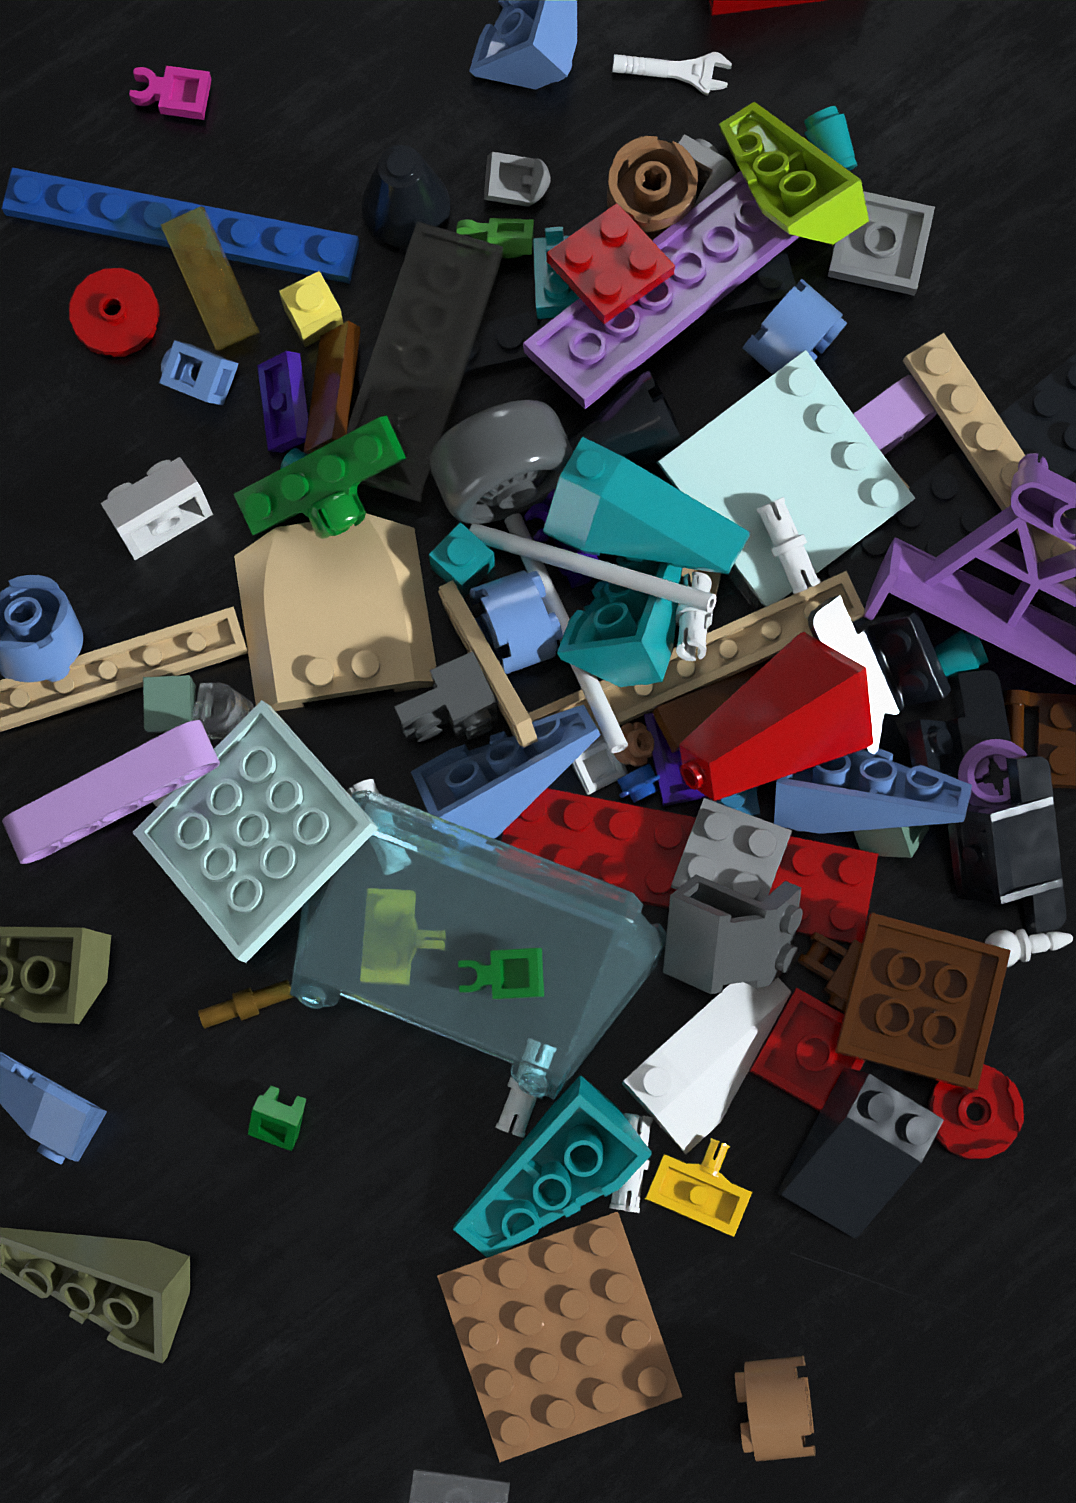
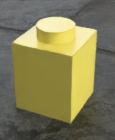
(311, 308)

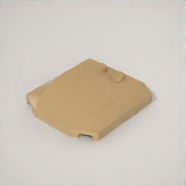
(334, 613)

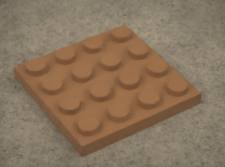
(559, 1336)

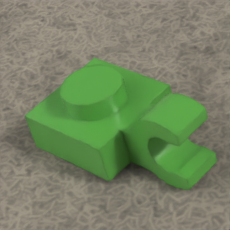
(512, 234)

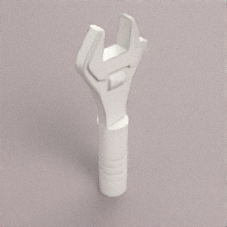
(693, 71)

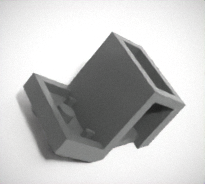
(729, 937)

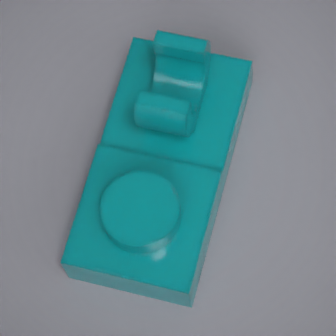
(550, 289)

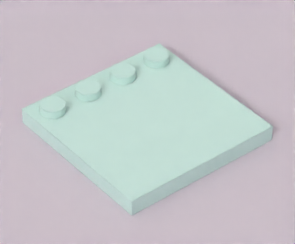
(797, 444)
(255, 832)

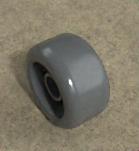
(500, 461)

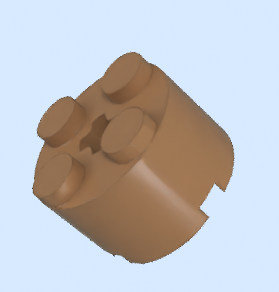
(664, 169)
(776, 1409)

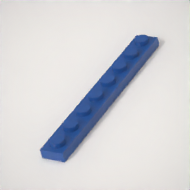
(140, 217)

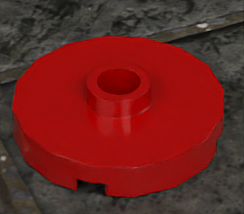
(117, 333)
(999, 1121)

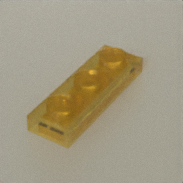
(210, 278)

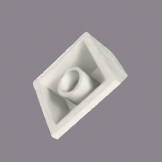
(156, 507)

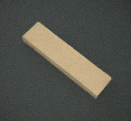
(475, 641)

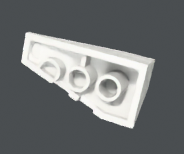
(704, 1063)

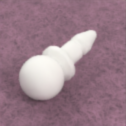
(1023, 945)

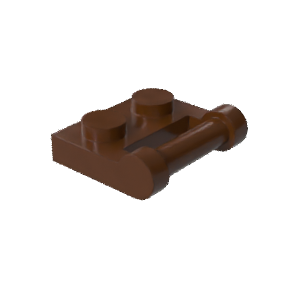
(1053, 730)

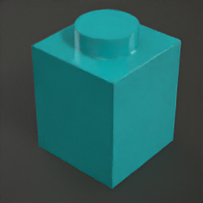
(462, 559)

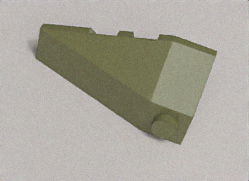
(52, 972)
(117, 1283)

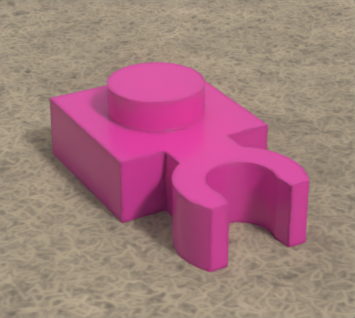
(179, 92)

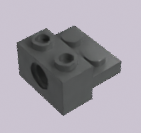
(457, 698)

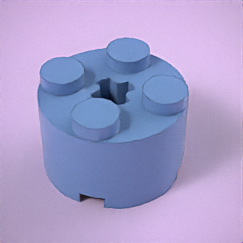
(796, 324)
(517, 620)
(37, 630)

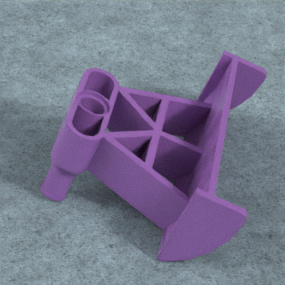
(982, 609)

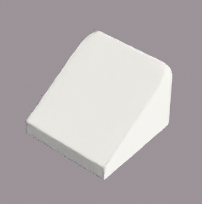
(598, 766)

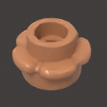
(639, 745)

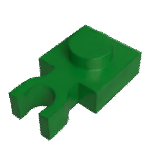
(511, 974)

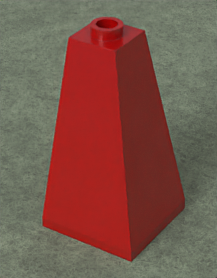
(785, 719)

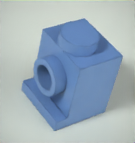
(213, 379)

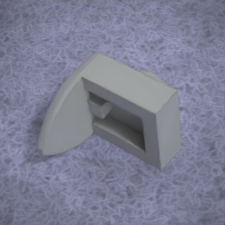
(711, 167)
(515, 179)

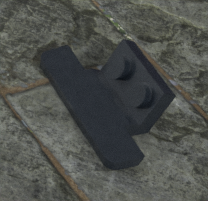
(898, 664)
(945, 743)
(1014, 848)

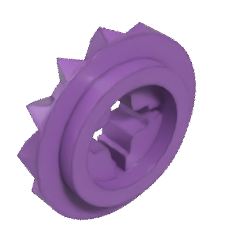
(976, 766)

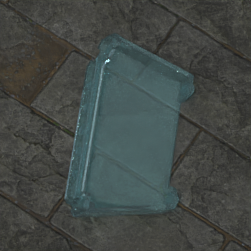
(443, 894)

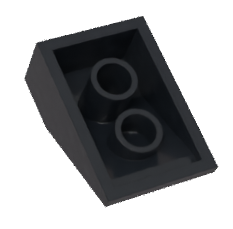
(859, 1152)

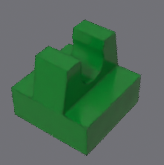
(276, 1121)

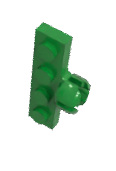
(323, 482)

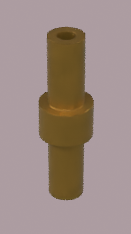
(245, 1004)

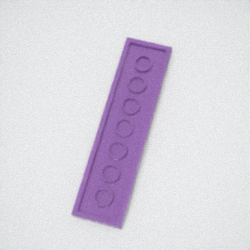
(712, 255)

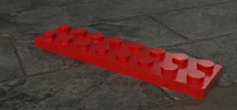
(644, 846)

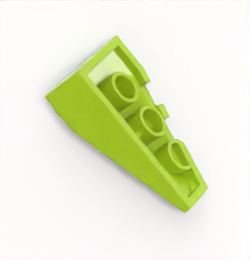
(793, 178)

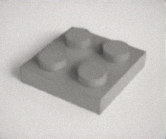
(887, 248)
(733, 850)

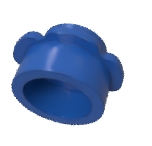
(638, 783)

